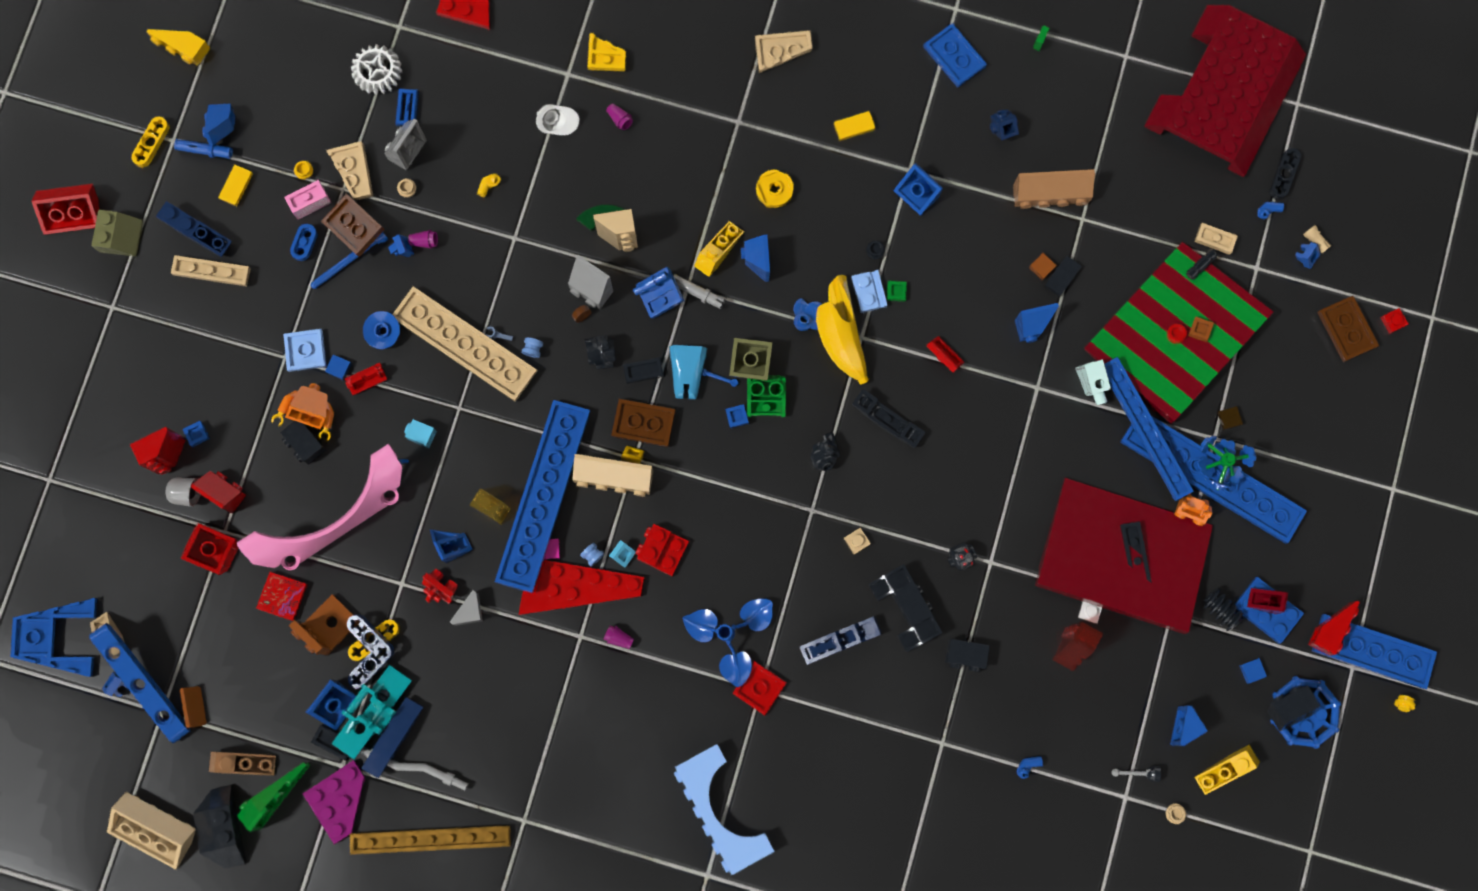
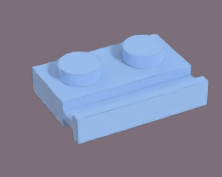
(869, 291)

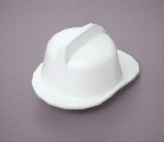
(557, 120)

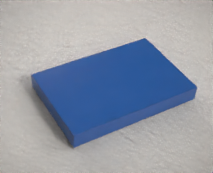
(955, 55)

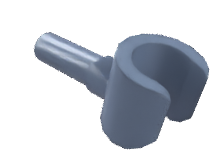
(498, 335)

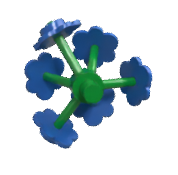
(1225, 451)

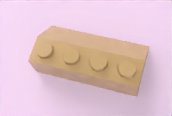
(612, 474)
(150, 830)

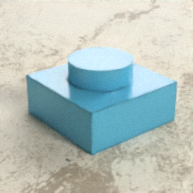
(622, 553)

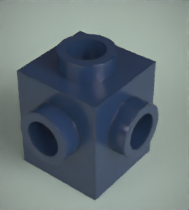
(1004, 124)

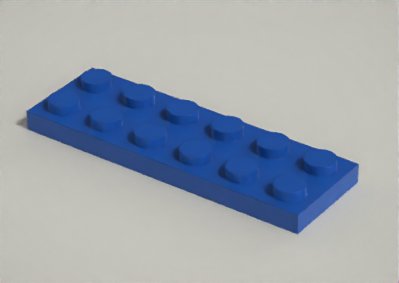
(1385, 655)

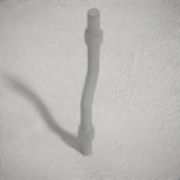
(448, 778)

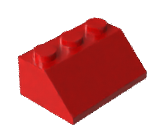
(66, 208)
(159, 450)

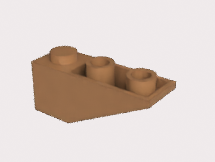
(242, 763)

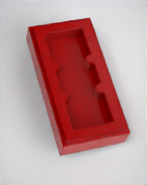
(945, 354)

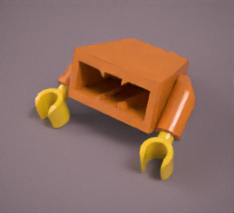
(307, 407)

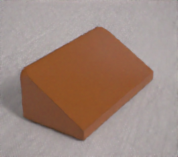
(193, 706)

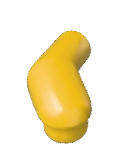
(488, 182)

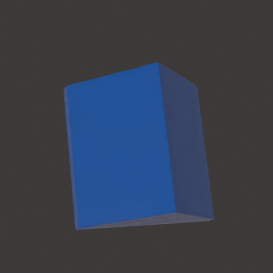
(918, 189)
(331, 703)
(1186, 726)

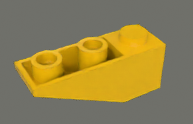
(186, 44)
(718, 248)
(1228, 769)

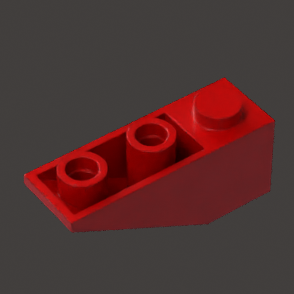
(1329, 634)

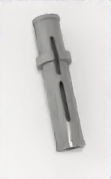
(699, 292)

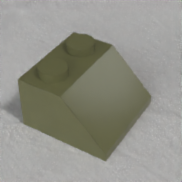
(117, 233)
(751, 359)

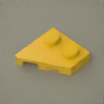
(605, 56)

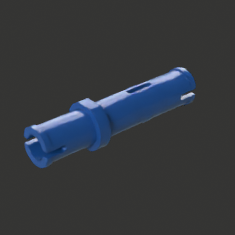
(203, 148)

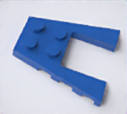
(35, 635)

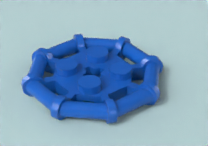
(1315, 721)

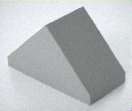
(469, 611)

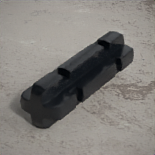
(1201, 264)

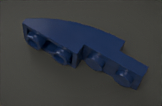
(193, 229)

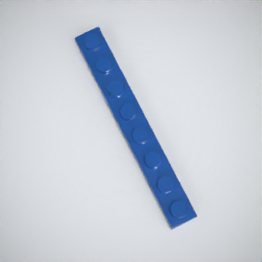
(1147, 430)

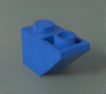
(219, 122)

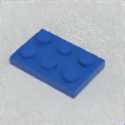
(1274, 625)

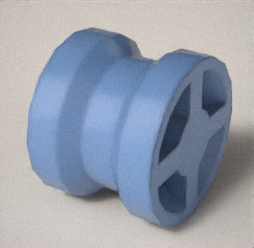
(532, 347)
(592, 554)

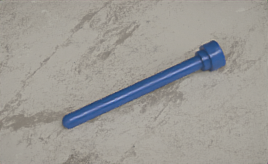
(343, 263)

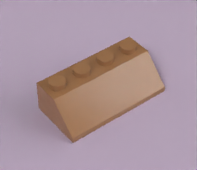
(1053, 188)

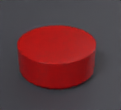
(1176, 333)

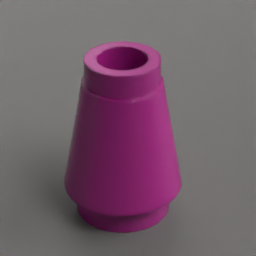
(620, 117)
(423, 239)
(617, 637)

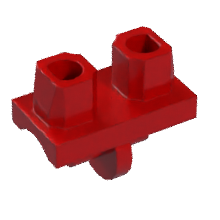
(436, 590)

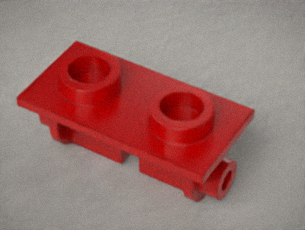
(365, 379)

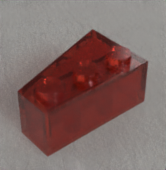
(1077, 643)

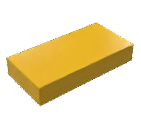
(854, 126)
(235, 185)

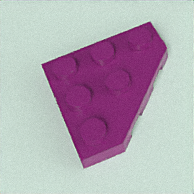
(337, 800)

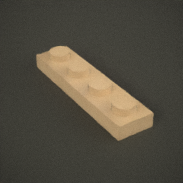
(210, 270)

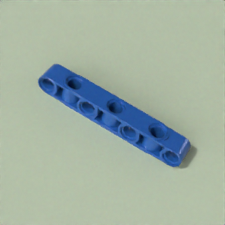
(129, 670)

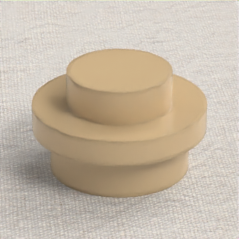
(406, 188)
(1175, 813)

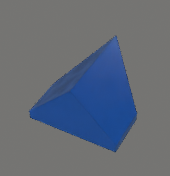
(450, 544)

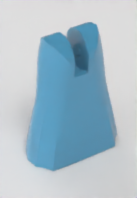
(687, 368)

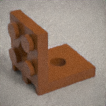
(317, 633)

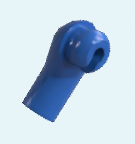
(1267, 208)
(1026, 765)

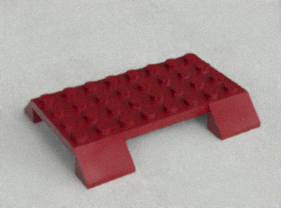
(1232, 88)

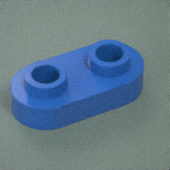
(303, 243)

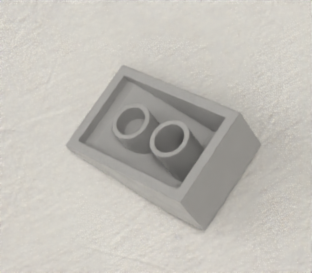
(406, 144)
(590, 283)

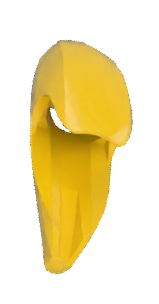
(839, 331)

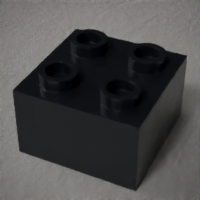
(1293, 708)

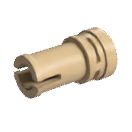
(1315, 236)

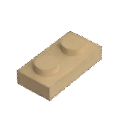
(1215, 238)

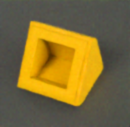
(632, 455)

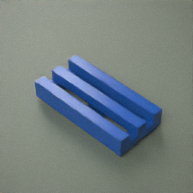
(408, 92)

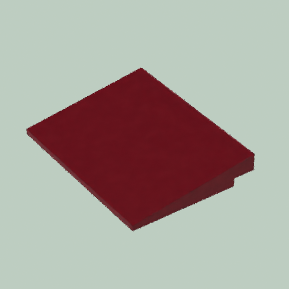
(1089, 560)

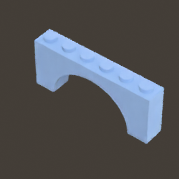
(735, 849)

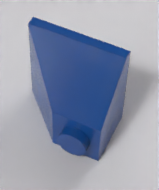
(757, 256)
(1033, 321)

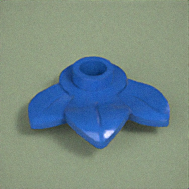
(806, 312)

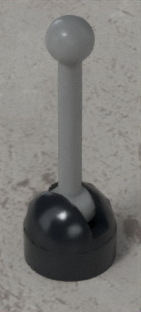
(1152, 773)

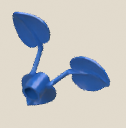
(702, 625)

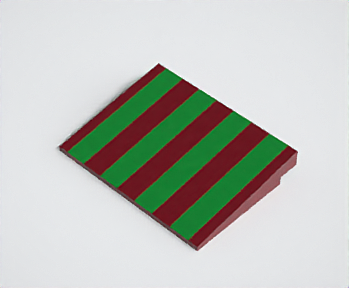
(1170, 373)

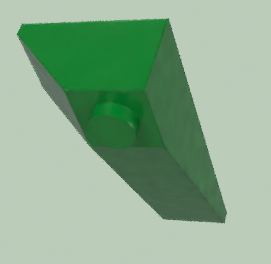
(262, 806)

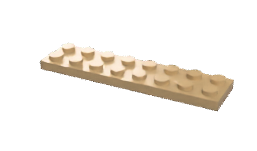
(464, 344)

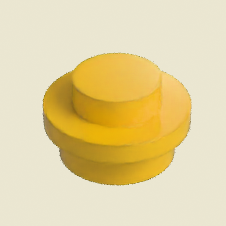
(303, 170)
(1405, 703)

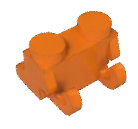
(1194, 508)

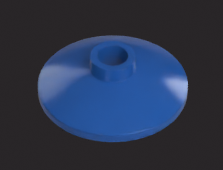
(374, 325)

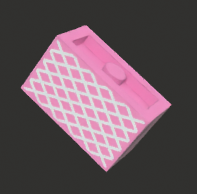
(308, 199)

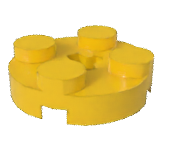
(780, 180)

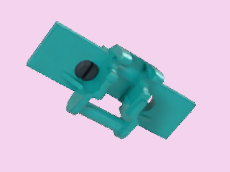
(376, 716)

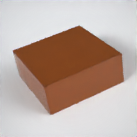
(1042, 266)
(1201, 329)

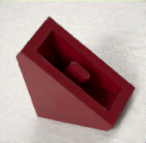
(1267, 600)

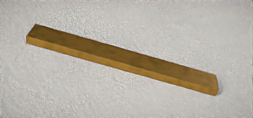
(430, 840)

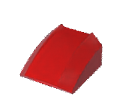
(210, 549)

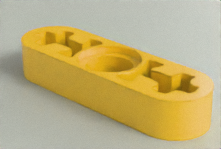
(162, 132)
(382, 627)

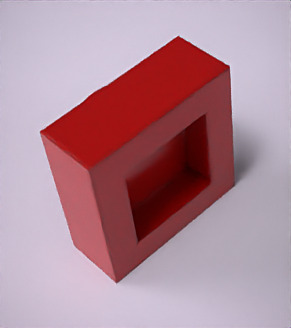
(1394, 320)

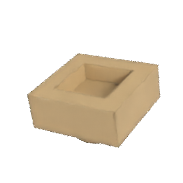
(857, 541)

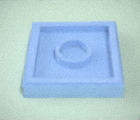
(304, 350)

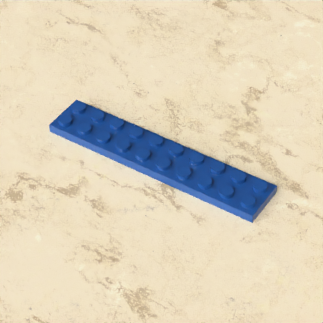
(542, 497)
(1247, 498)

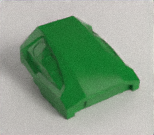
(766, 397)

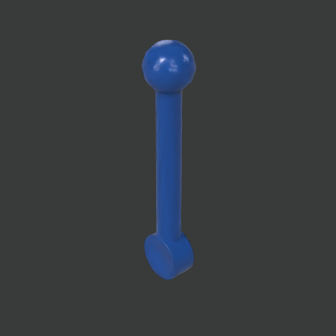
(733, 382)

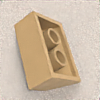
(617, 229)

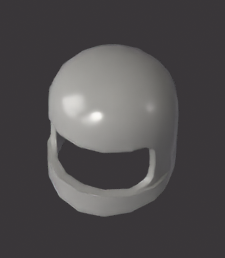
(178, 491)

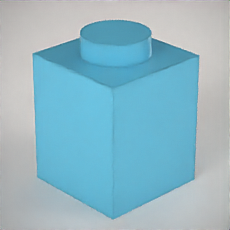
(420, 433)

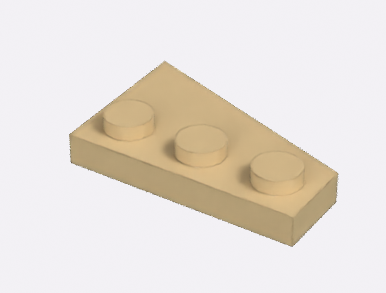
(780, 48)
(353, 167)

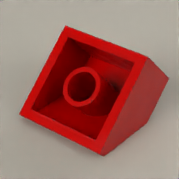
(219, 491)

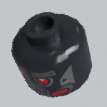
(962, 556)

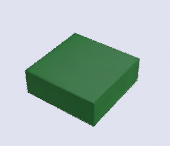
(1041, 37)
(896, 291)

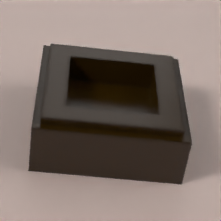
(1229, 418)

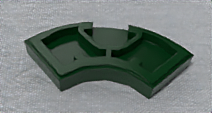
(587, 217)

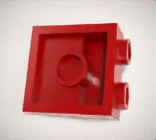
(661, 549)

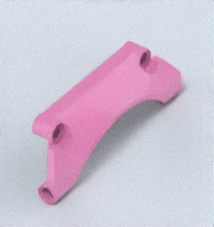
(272, 550)

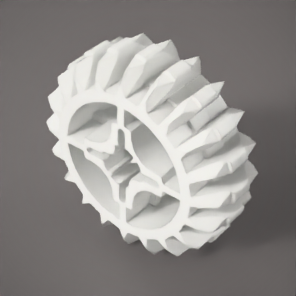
(364, 62)

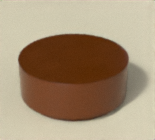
(581, 313)

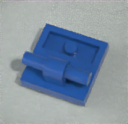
(659, 292)

